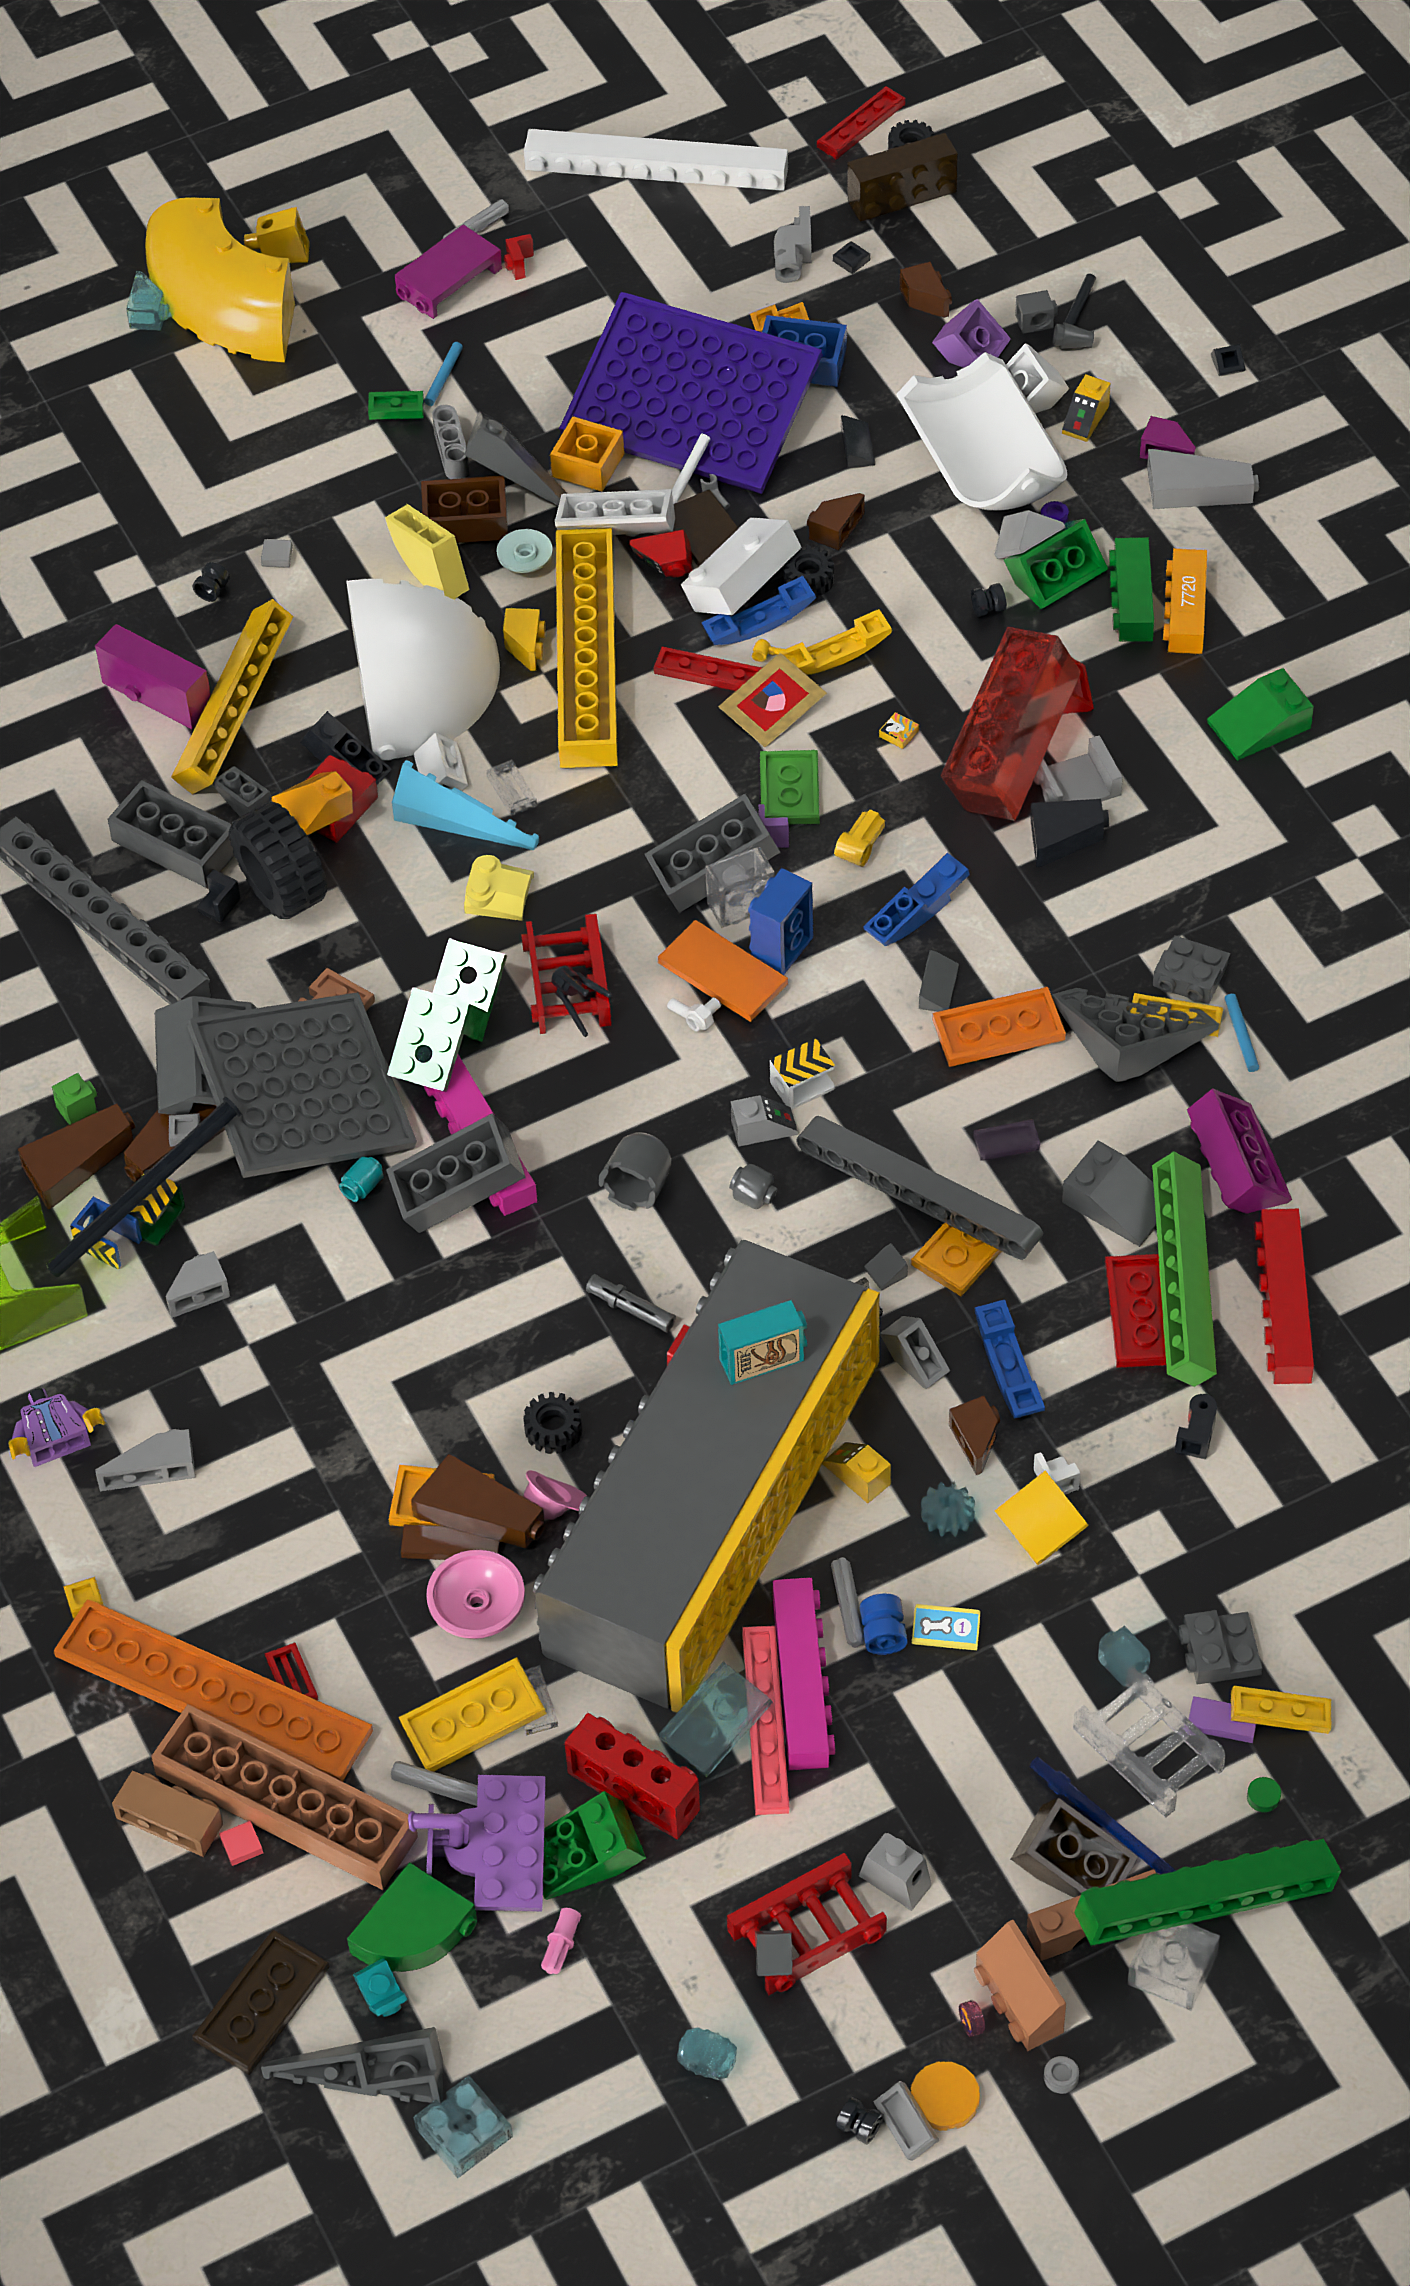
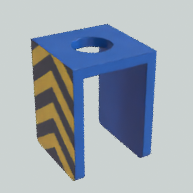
(104, 1249)

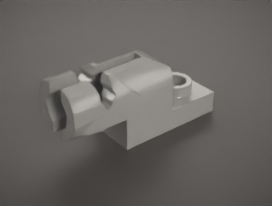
(793, 247)

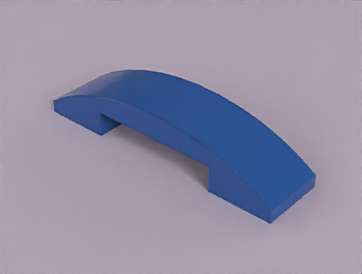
(762, 617)
(1007, 1359)

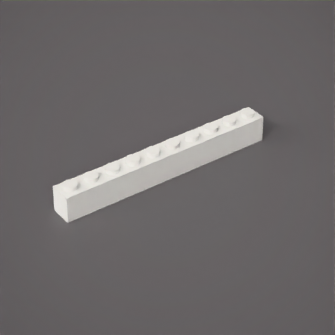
(656, 159)

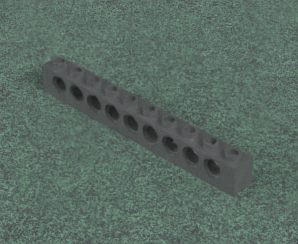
(100, 915)

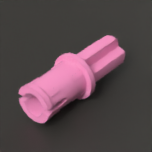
(560, 1940)

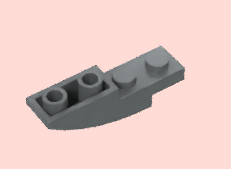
(241, 791)

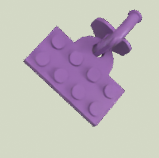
(503, 1843)

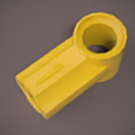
(858, 843)

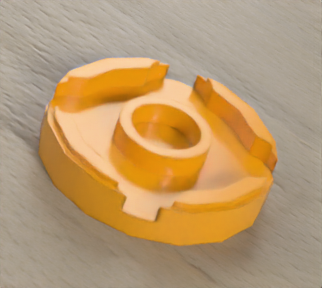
(946, 2095)

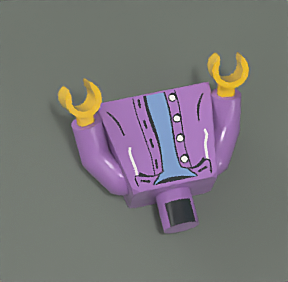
(52, 1427)

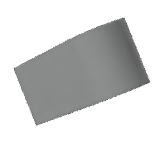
(450, 442)

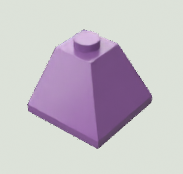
(970, 336)

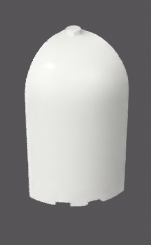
(984, 436)

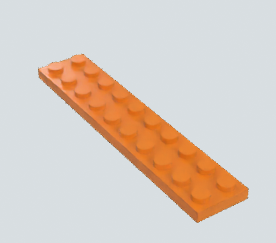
(183, 1675)

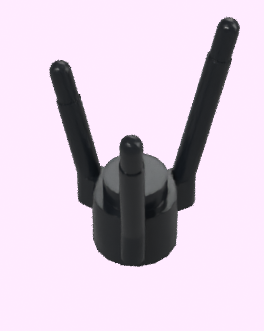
(570, 984)

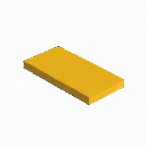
(472, 1715)

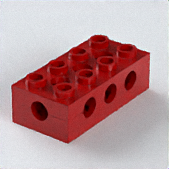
(634, 1774)

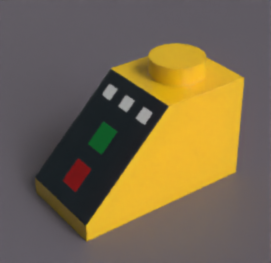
(1087, 408)
(860, 1469)

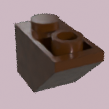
(925, 290)

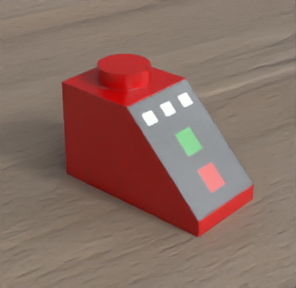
(665, 552)

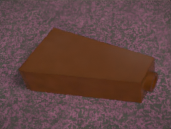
(153, 1141)
(75, 1153)
(477, 1504)

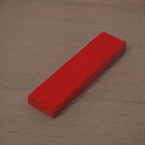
(861, 122)
(703, 669)

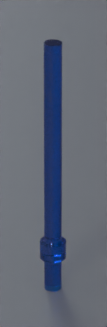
(1061, 1784)

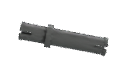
(600, 1286)

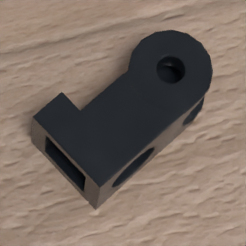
(1201, 1418)

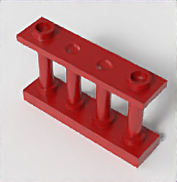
(590, 959)
(806, 1892)

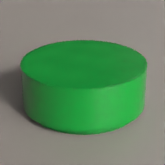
(1264, 1794)

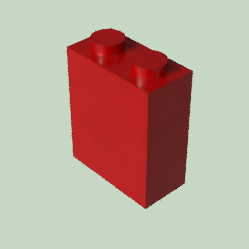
(363, 795)

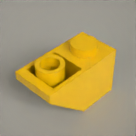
(522, 635)

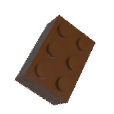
(467, 507)

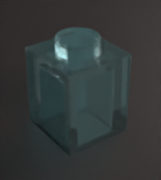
(1121, 1651)

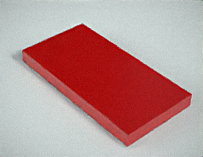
(1136, 1310)

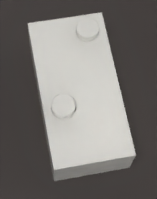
(741, 566)

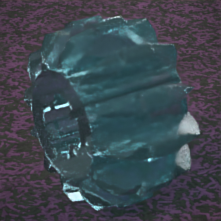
(948, 1509)
(707, 2053)

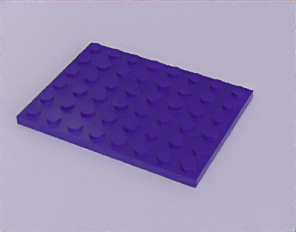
(684, 375)

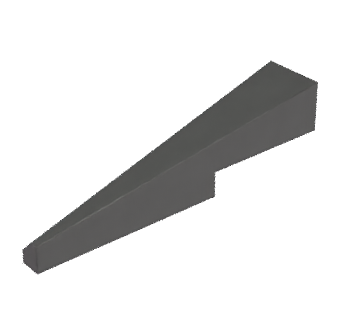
(394, 2066)

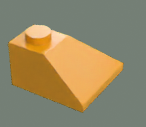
(317, 801)

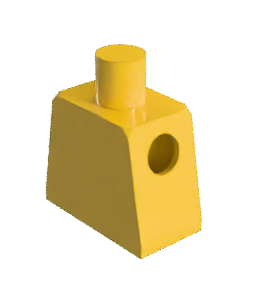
(280, 236)

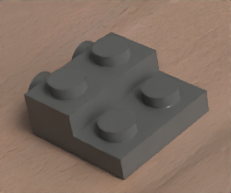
(1190, 969)
(1220, 1646)

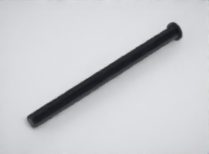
(143, 1187)

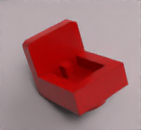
(517, 250)

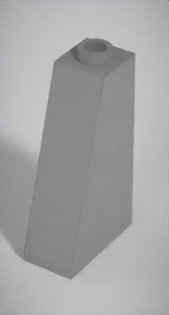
(1197, 481)

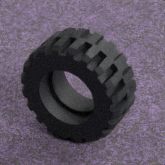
(278, 860)

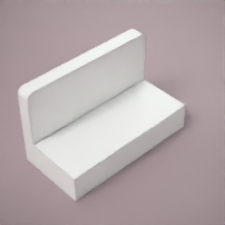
(442, 759)

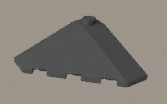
(502, 452)
(1128, 1042)

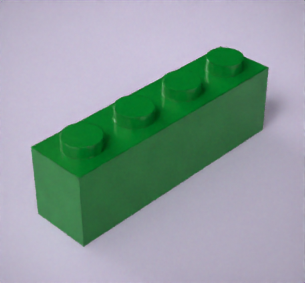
(1133, 589)

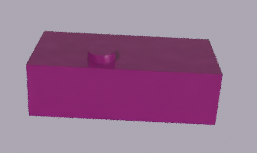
(153, 676)

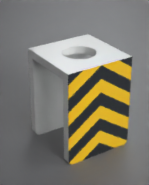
(801, 1074)

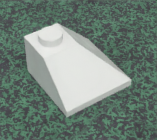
(1036, 379)

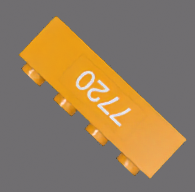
(1186, 602)

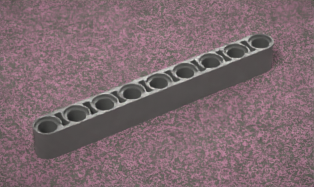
(920, 1187)

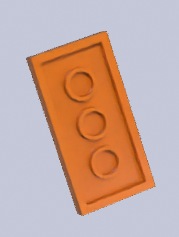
(998, 1026)

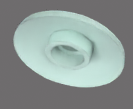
(524, 550)

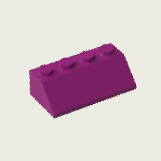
(1237, 1153)

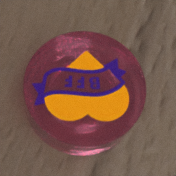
(971, 2018)

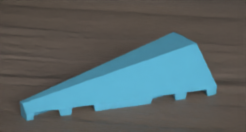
(430, 805)

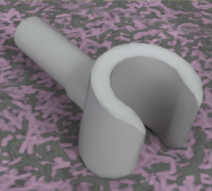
(713, 486)

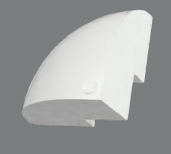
(420, 664)

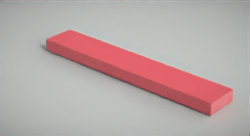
(767, 1732)

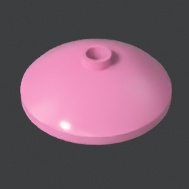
(473, 1579)

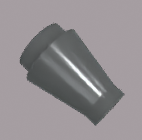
(1071, 336)

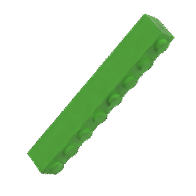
(1184, 1269)

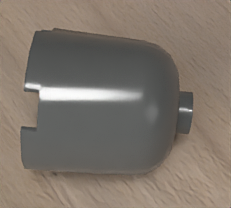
(636, 1171)

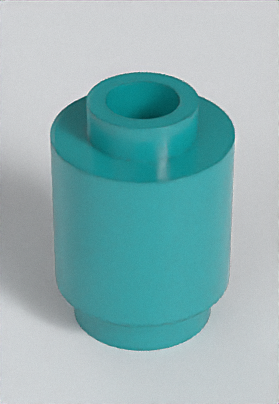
(361, 1178)

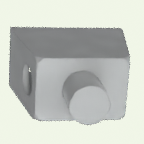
(893, 1867)

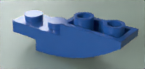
(917, 905)

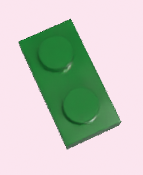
(396, 405)

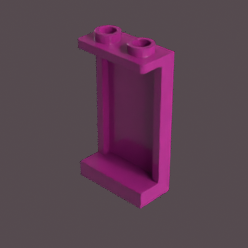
(446, 269)

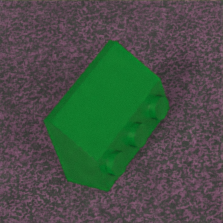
(1057, 564)

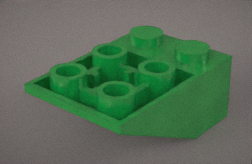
(589, 1846)

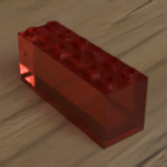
(1011, 723)

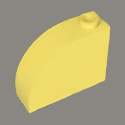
(428, 551)

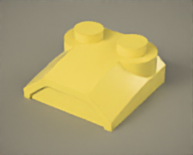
(497, 889)

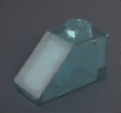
(146, 305)

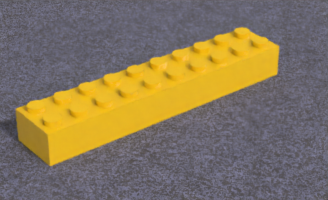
(586, 648)

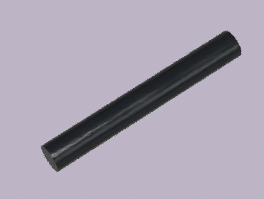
(1080, 299)

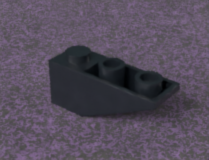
(334, 739)

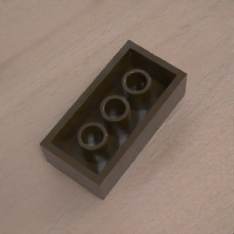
(902, 177)

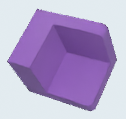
(776, 827)

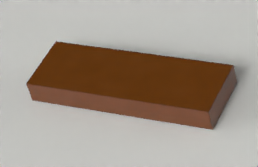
(441, 1542)

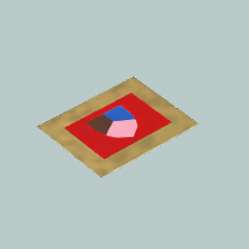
(772, 700)

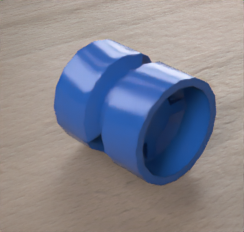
(882, 1624)

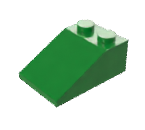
(1262, 715)

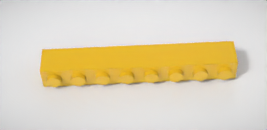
(232, 697)

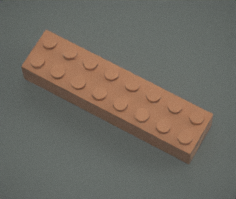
(284, 1796)

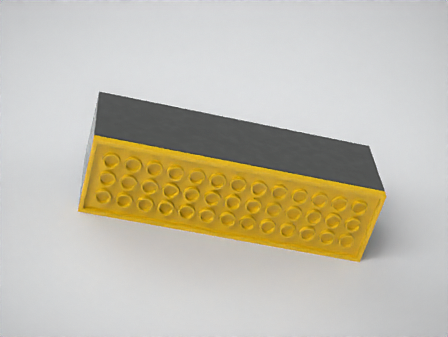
(704, 1484)

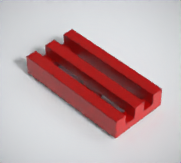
(281, 1653)

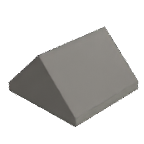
(1024, 531)

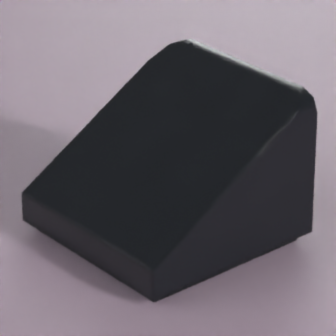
(1228, 360)

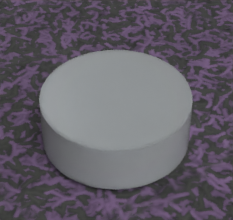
(1061, 2074)

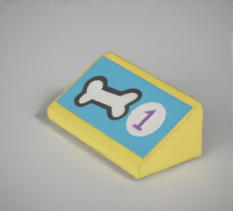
(946, 1627)

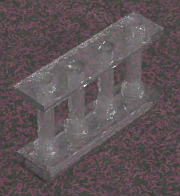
(1137, 1769)

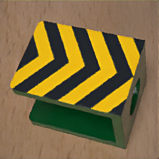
(159, 1211)

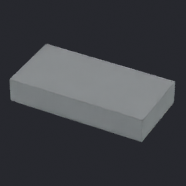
(906, 2120)

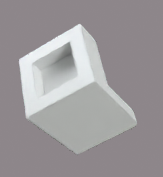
(1064, 1475)

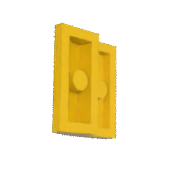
(1041, 1518)

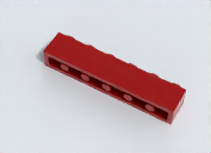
(1286, 1296)

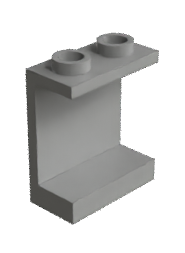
(1081, 777)

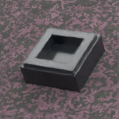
(851, 257)

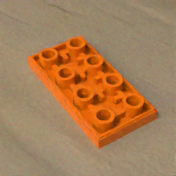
(722, 970)

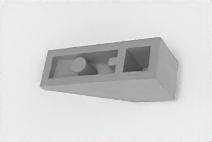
(153, 1461)

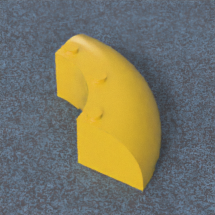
(217, 283)

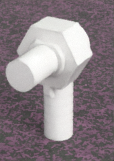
(697, 1016)

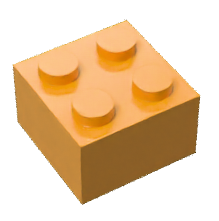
(587, 453)

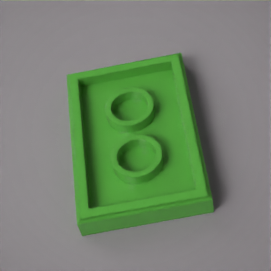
(790, 785)

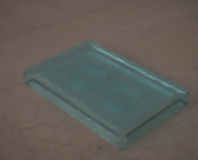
(715, 1719)

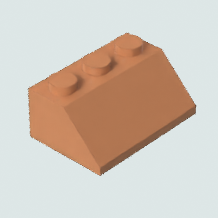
(1020, 1987)

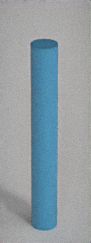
(443, 374)
(1241, 1032)

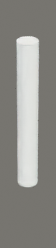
(689, 467)

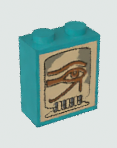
(762, 1341)

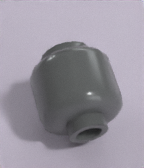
(753, 1186)

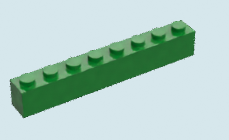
(1206, 1891)

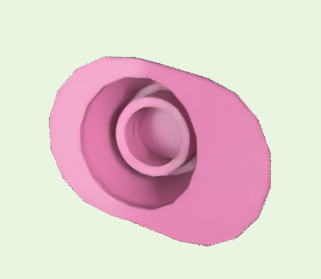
(552, 1495)

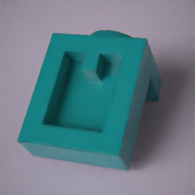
(380, 1988)

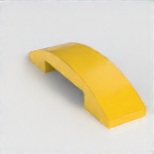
(841, 648)

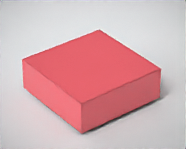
(241, 1843)

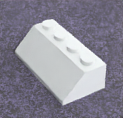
(622, 511)

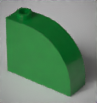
(413, 1923)

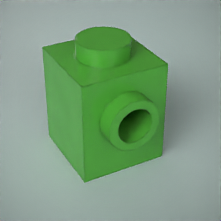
(75, 1098)

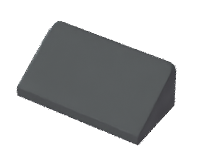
(938, 982)

